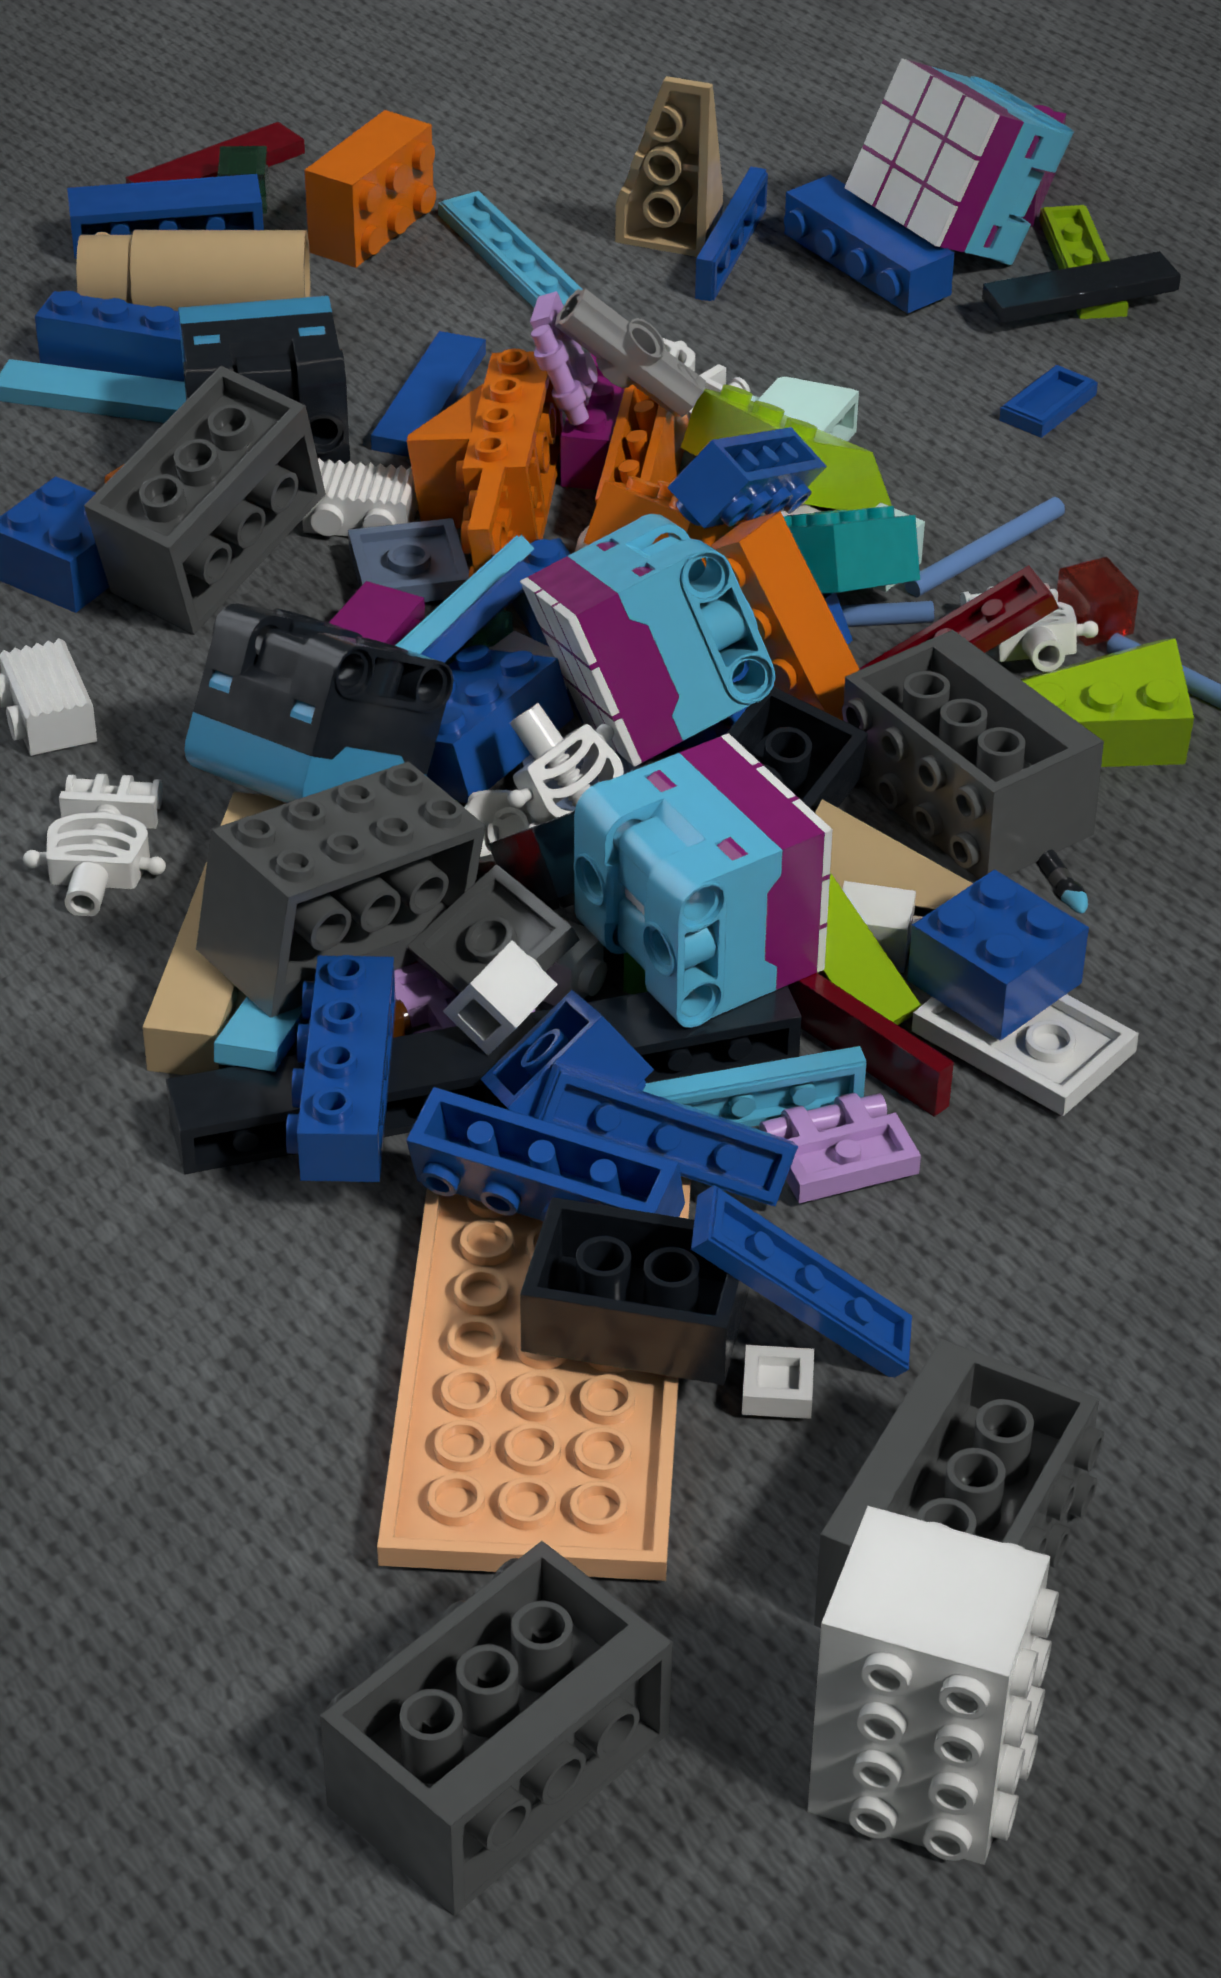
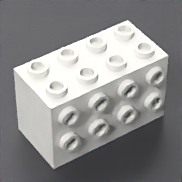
(930, 1685)

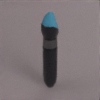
(1068, 890)

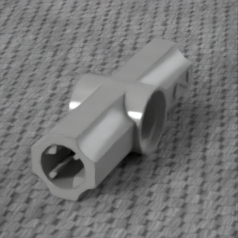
(630, 352)

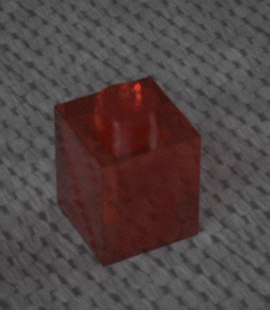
(1099, 595)

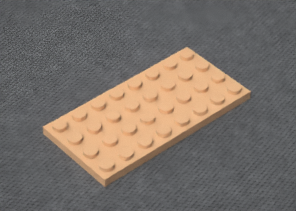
(514, 1442)

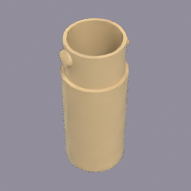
(194, 266)

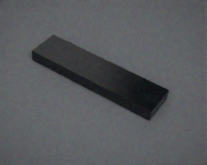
(1081, 287)

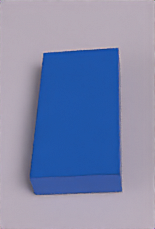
(1048, 401)

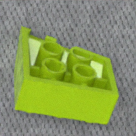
(851, 472)
(1129, 701)

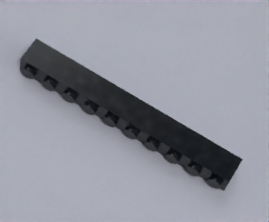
(243, 1111)

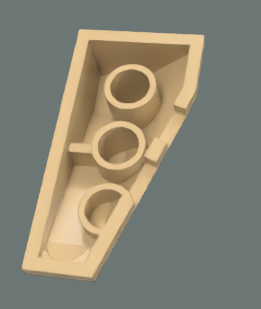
(675, 175)
(874, 858)

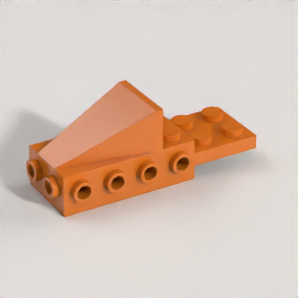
(492, 458)

